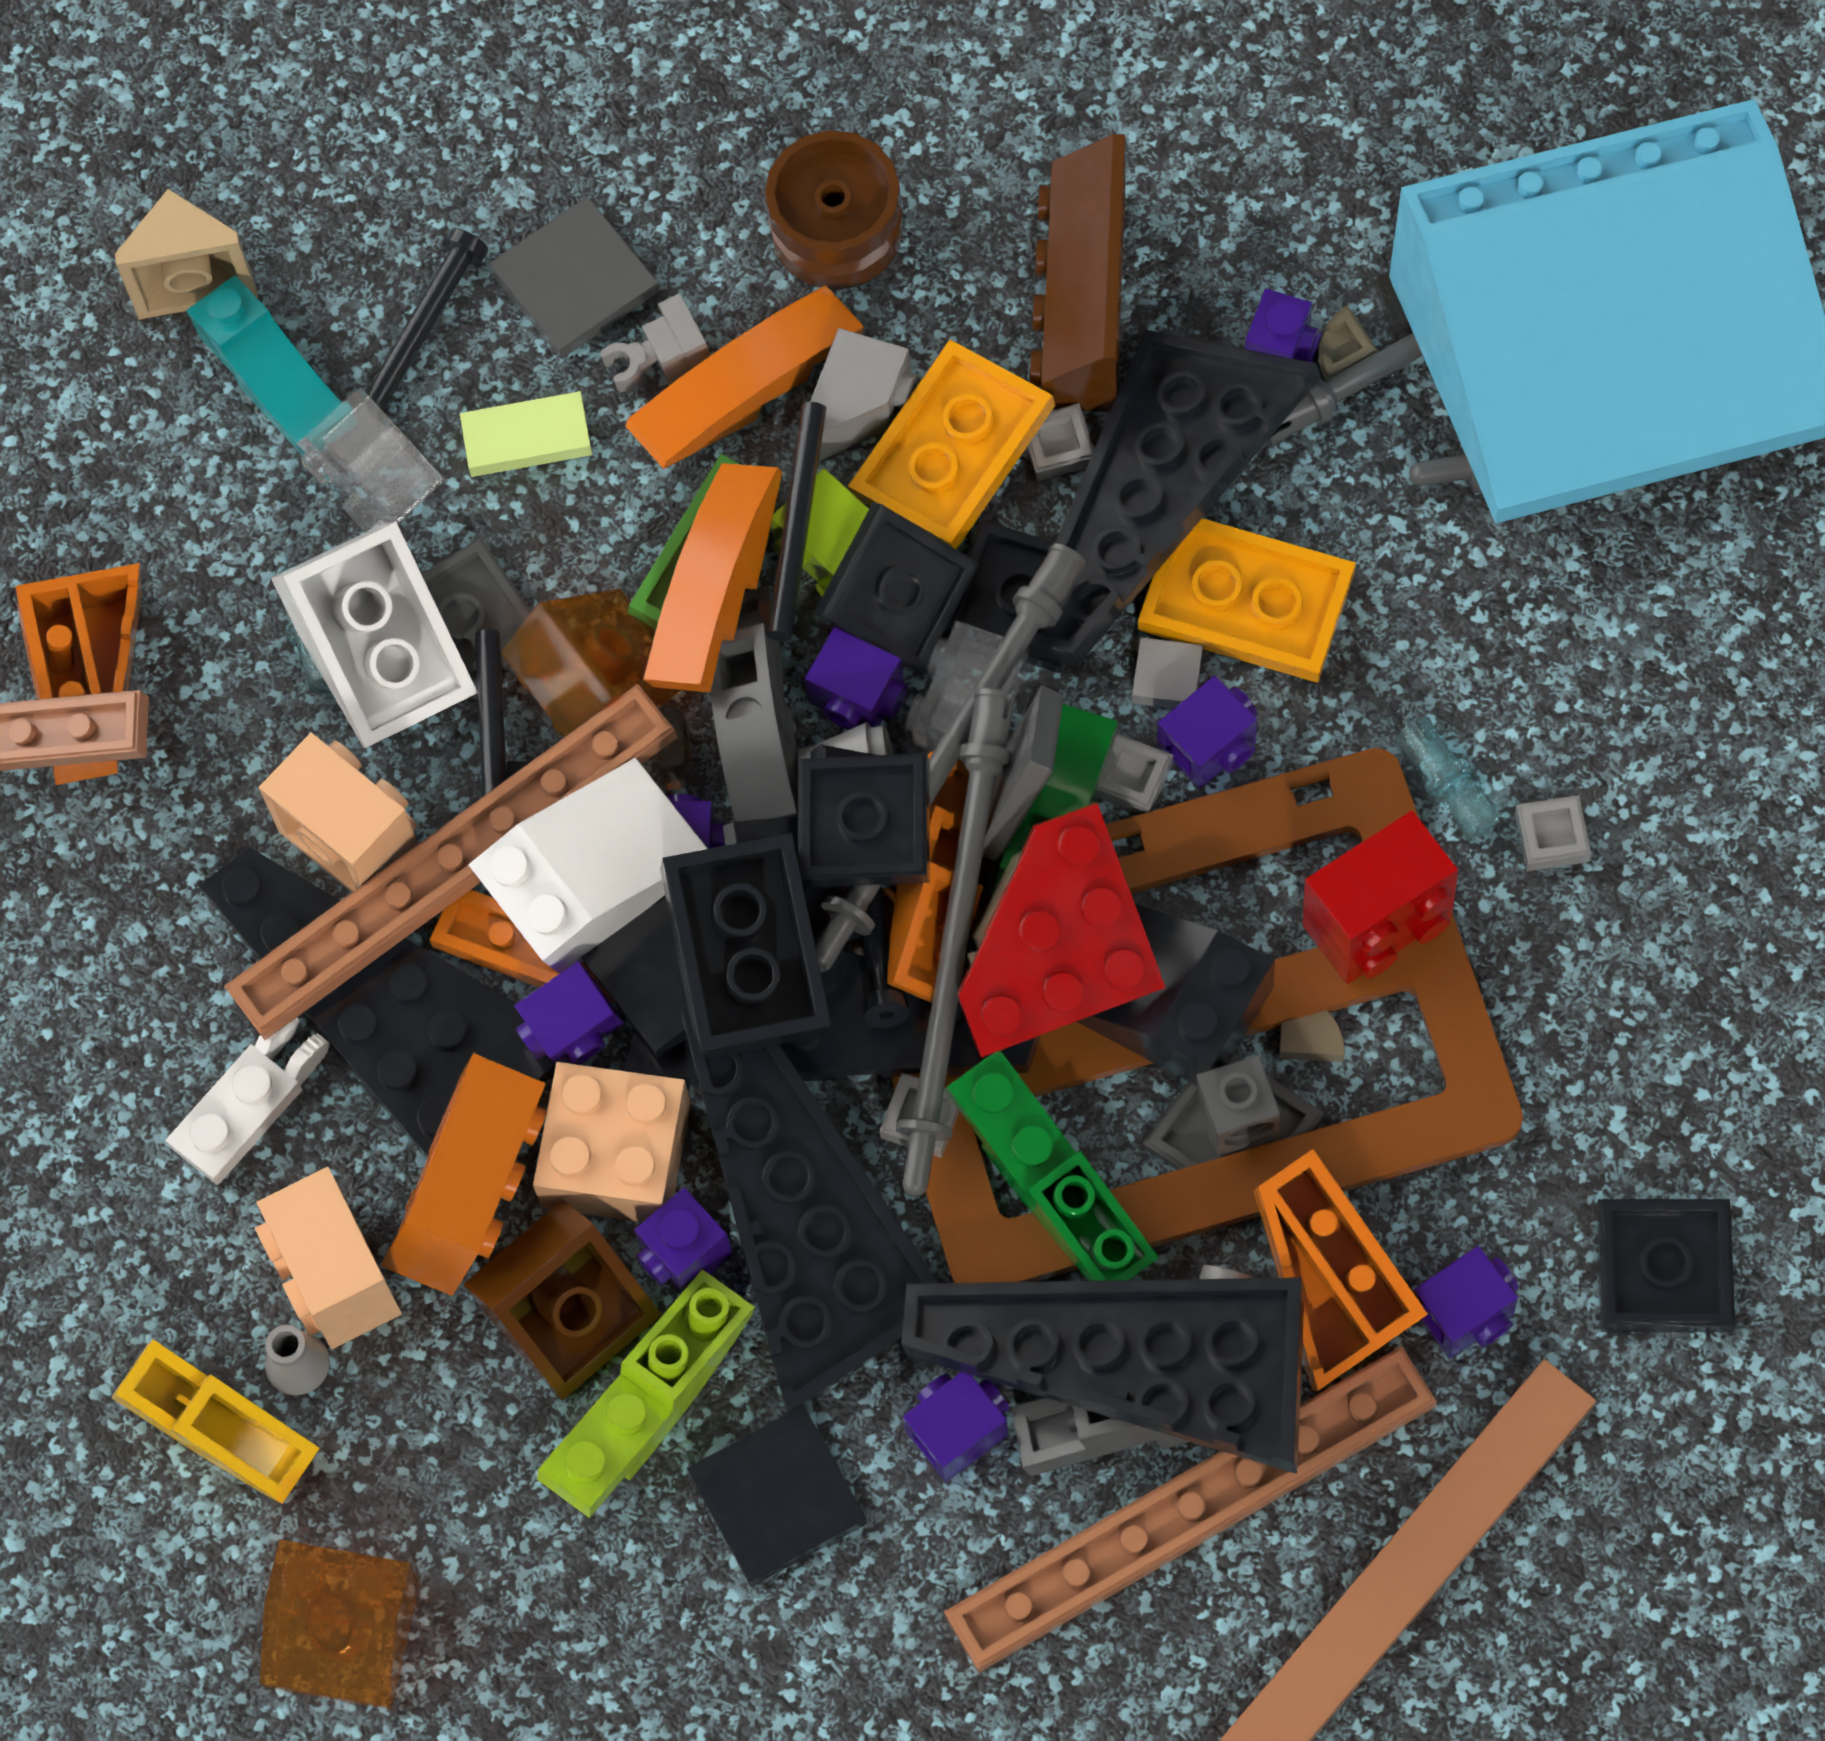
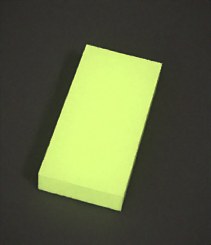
(525, 434)

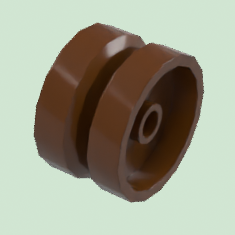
(834, 209)

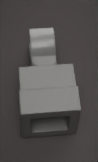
(670, 341)

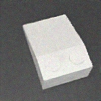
(375, 633)
(586, 863)

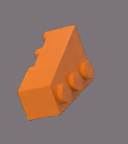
(81, 641)
(467, 1175)
(1350, 1284)

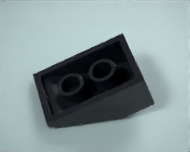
(1207, 1003)

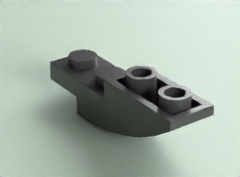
(753, 719)
(1063, 1435)

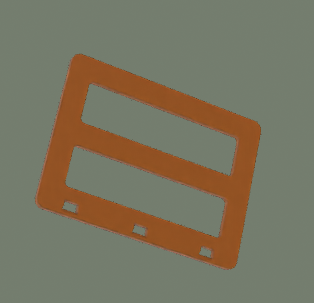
(1194, 838)

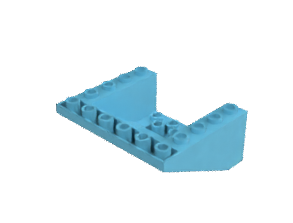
(1616, 309)

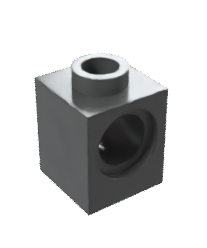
(1238, 1106)

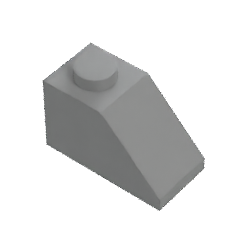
(861, 389)

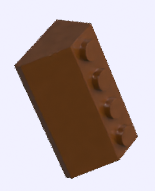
(1082, 277)

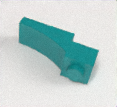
(262, 359)

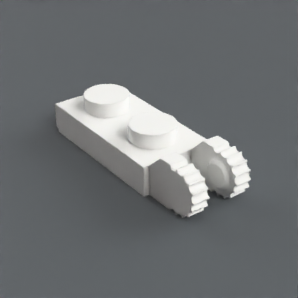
(245, 1103)

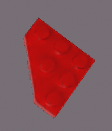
(1058, 939)

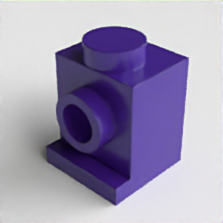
(1283, 327)

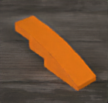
(740, 378)
(711, 575)
(922, 907)

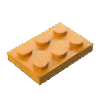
(953, 443)
(1249, 599)

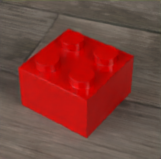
(1380, 898)

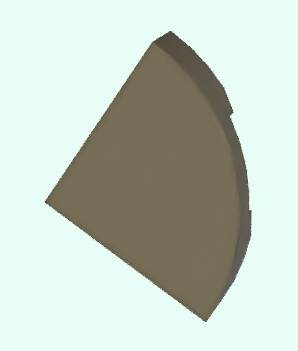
(1343, 344)
(1312, 1038)

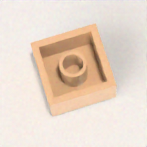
(338, 812)
(611, 1141)
(333, 1270)

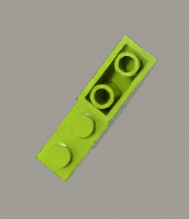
(648, 1396)

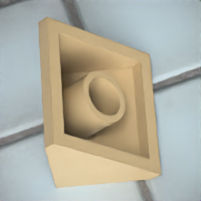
(179, 258)

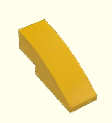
(215, 1422)

